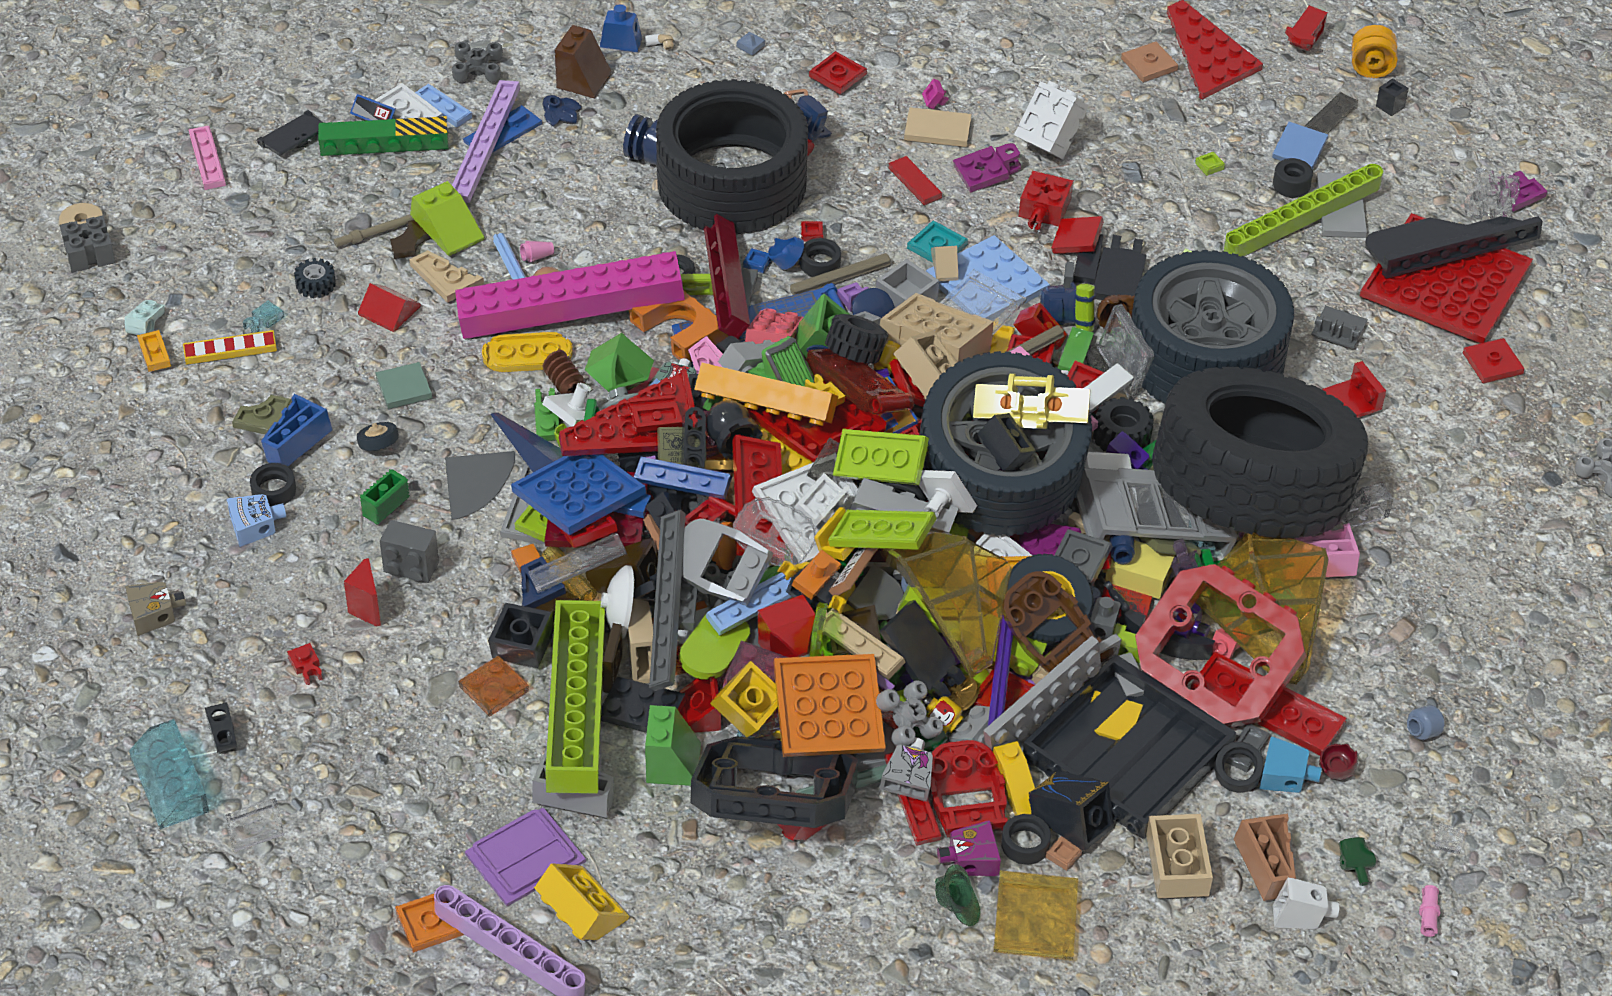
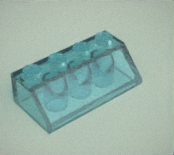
(168, 775)

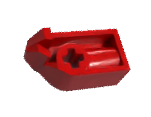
(1307, 28)

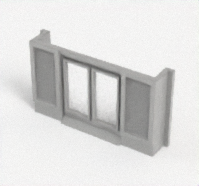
(1138, 506)

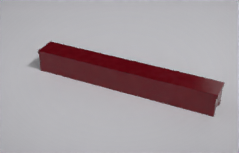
(726, 277)

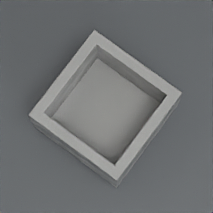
(906, 281)

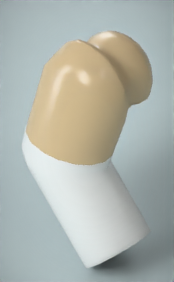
(656, 39)

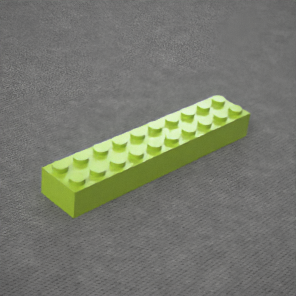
(575, 698)

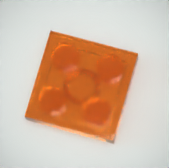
(493, 686)

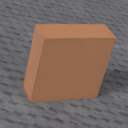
(1063, 853)

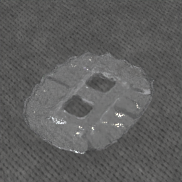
(783, 517)

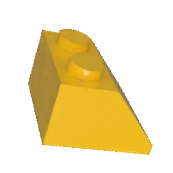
(747, 699)

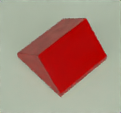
(387, 307)
(362, 594)
(697, 709)

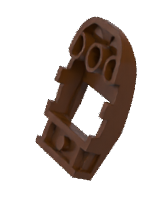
(1033, 601)

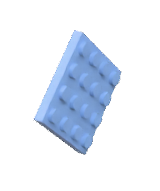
(998, 263)

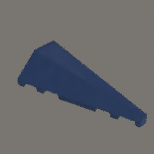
(531, 447)

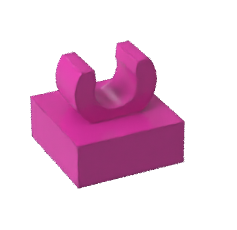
(934, 94)

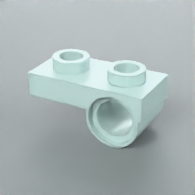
(143, 317)

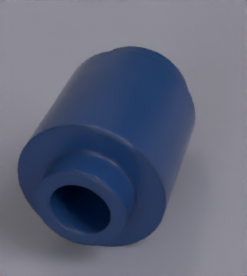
(1123, 548)

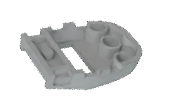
(699, 546)

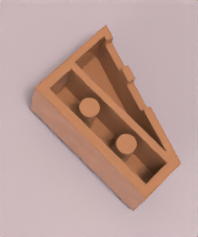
(1266, 852)

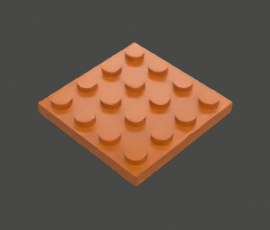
(828, 705)

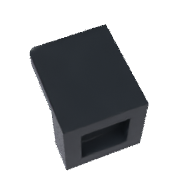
(1392, 97)

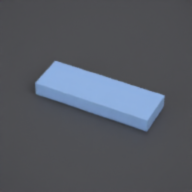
(455, 112)

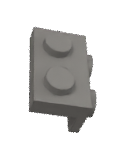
(972, 726)

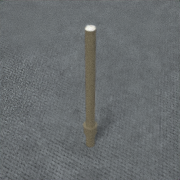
(356, 236)

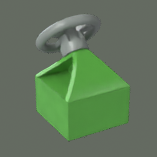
(619, 367)

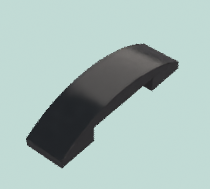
(1194, 648)

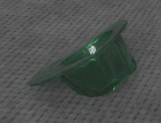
(957, 895)

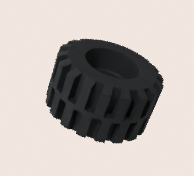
(856, 338)
(1123, 416)

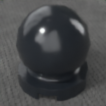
(730, 419)

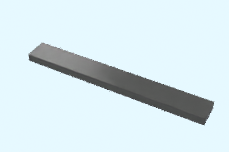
(667, 601)

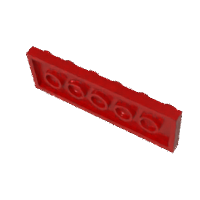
(753, 464)
(1290, 715)

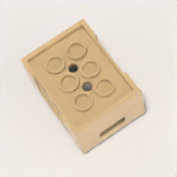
(959, 331)

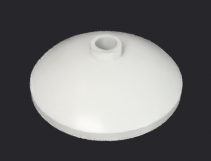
(619, 599)

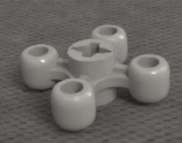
(1586, 465)
(909, 713)

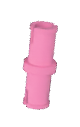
(1429, 910)

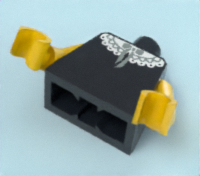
(823, 596)

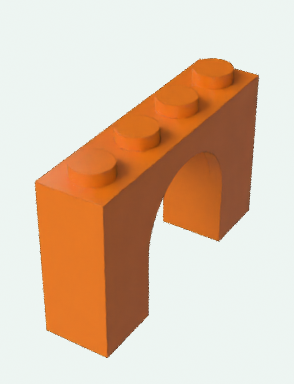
(689, 309)

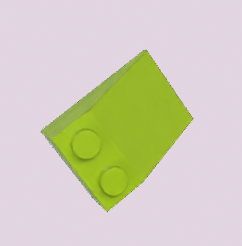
(446, 218)

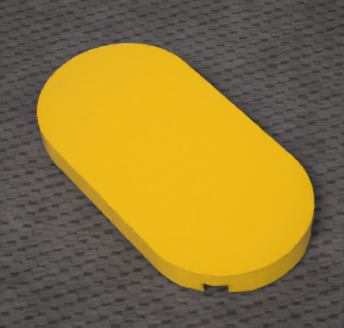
(523, 351)

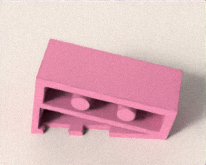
(1341, 551)

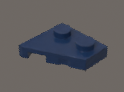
(529, 594)

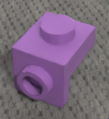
(848, 293)

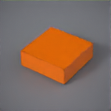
(524, 555)

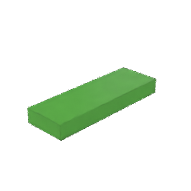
(1076, 348)

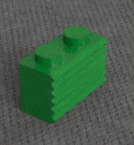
(384, 496)

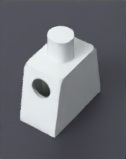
(1302, 905)

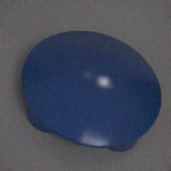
(873, 301)

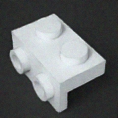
(821, 498)

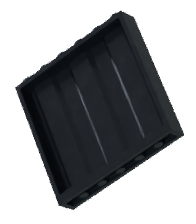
(1147, 767)

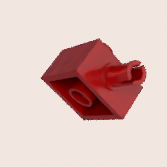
(1045, 199)

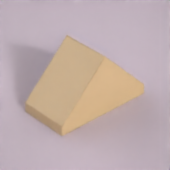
(945, 263)

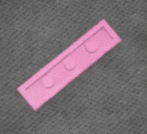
(207, 157)

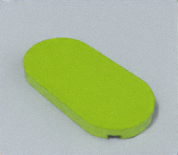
(707, 653)

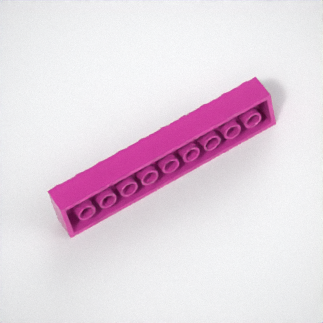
(569, 295)

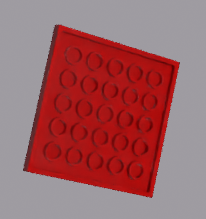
(1456, 295)

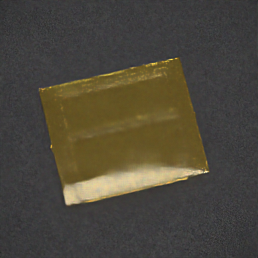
(1036, 915)

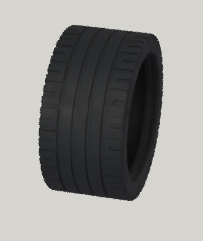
(732, 115)

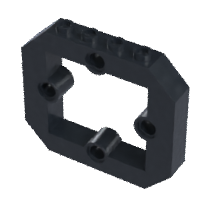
(717, 794)

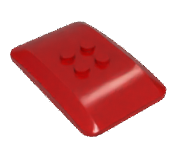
(810, 438)

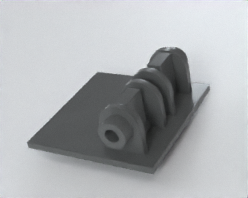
(1339, 327)

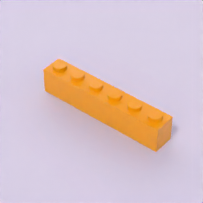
(766, 393)

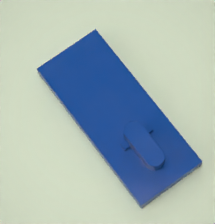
(517, 124)

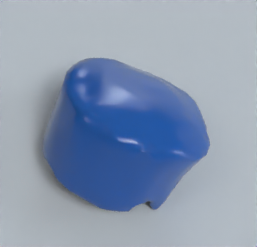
(786, 252)

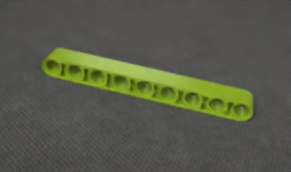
(1304, 210)

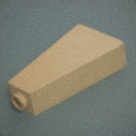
(640, 641)

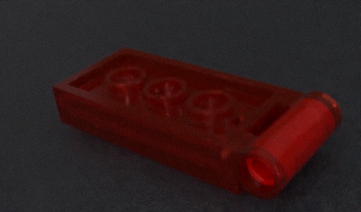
(859, 383)

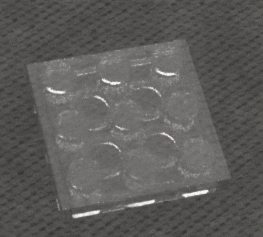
(1126, 346)

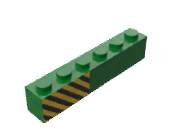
(383, 136)

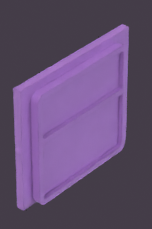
(520, 854)

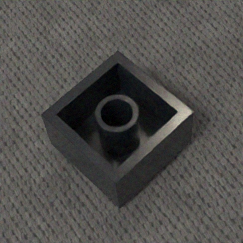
(521, 635)

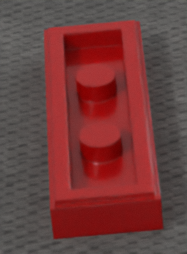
(915, 180)

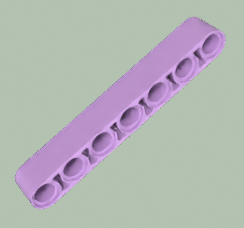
(503, 933)

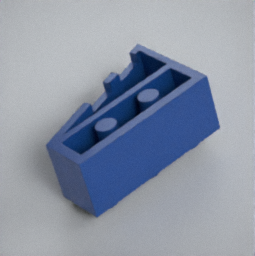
(296, 431)

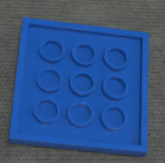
(578, 490)

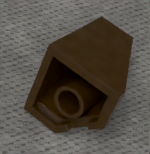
(640, 556)

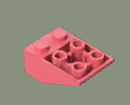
(772, 326)

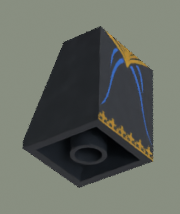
(1074, 807)

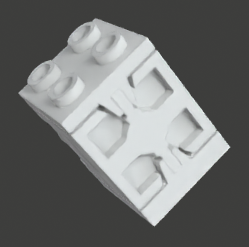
(1052, 118)

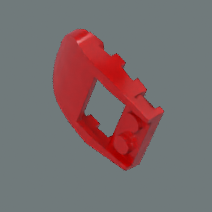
(964, 769)

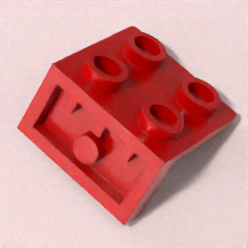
(1360, 393)

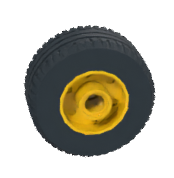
(1073, 581)

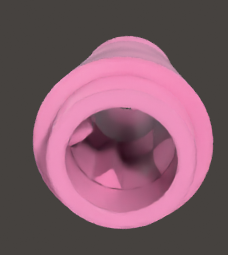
(535, 250)

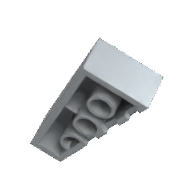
(882, 497)

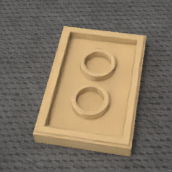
(937, 127)

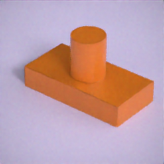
(816, 574)

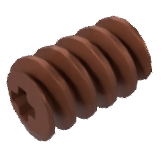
(562, 372)

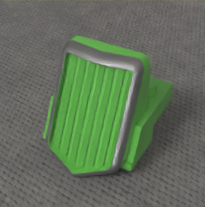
(784, 363)

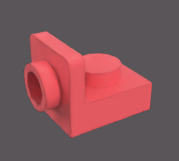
(1224, 643)

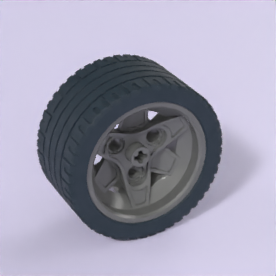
(1211, 314)
(1011, 499)

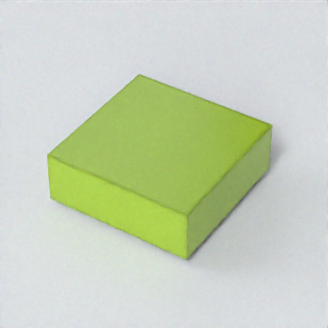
(1210, 163)

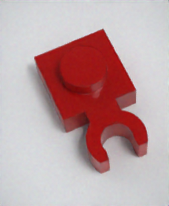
(305, 661)

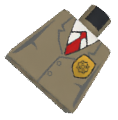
(152, 605)

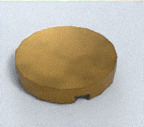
(721, 465)

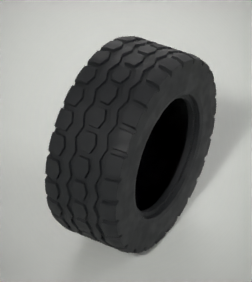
(1259, 452)

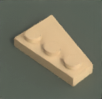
(443, 276)

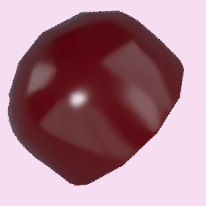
(1338, 761)

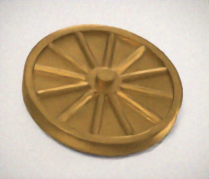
(964, 694)

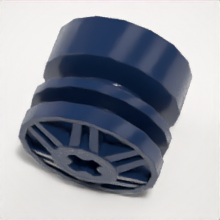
(641, 139)

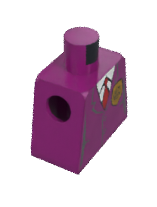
(973, 849)

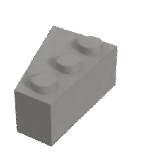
(743, 355)
(589, 803)

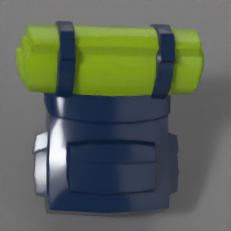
(1071, 304)

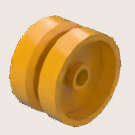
(1374, 51)

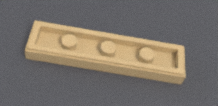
(861, 642)

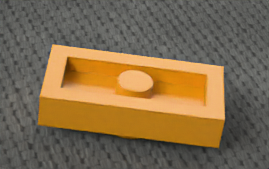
(153, 351)

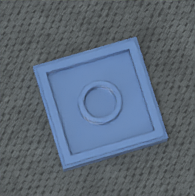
(1300, 143)

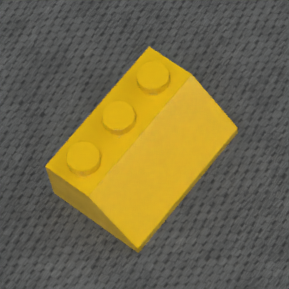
(580, 901)

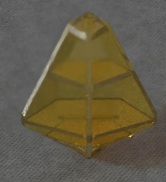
(1286, 570)
(961, 591)

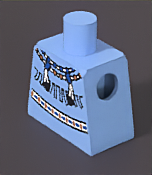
(253, 517)

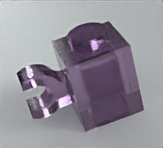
(1184, 559)

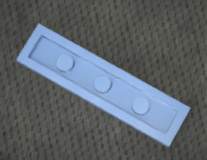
(734, 613)

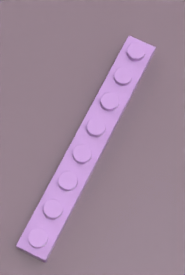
(485, 138)

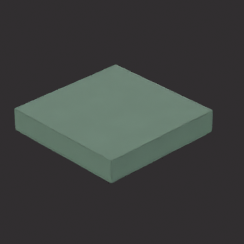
(403, 385)

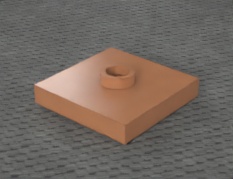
(1149, 61)

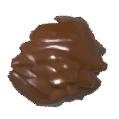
(1105, 307)

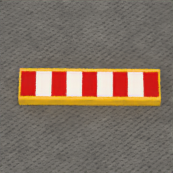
(229, 347)

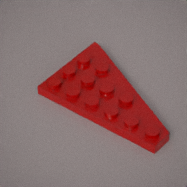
(1211, 55)
(613, 427)

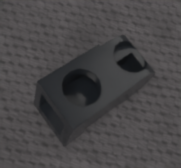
(221, 727)

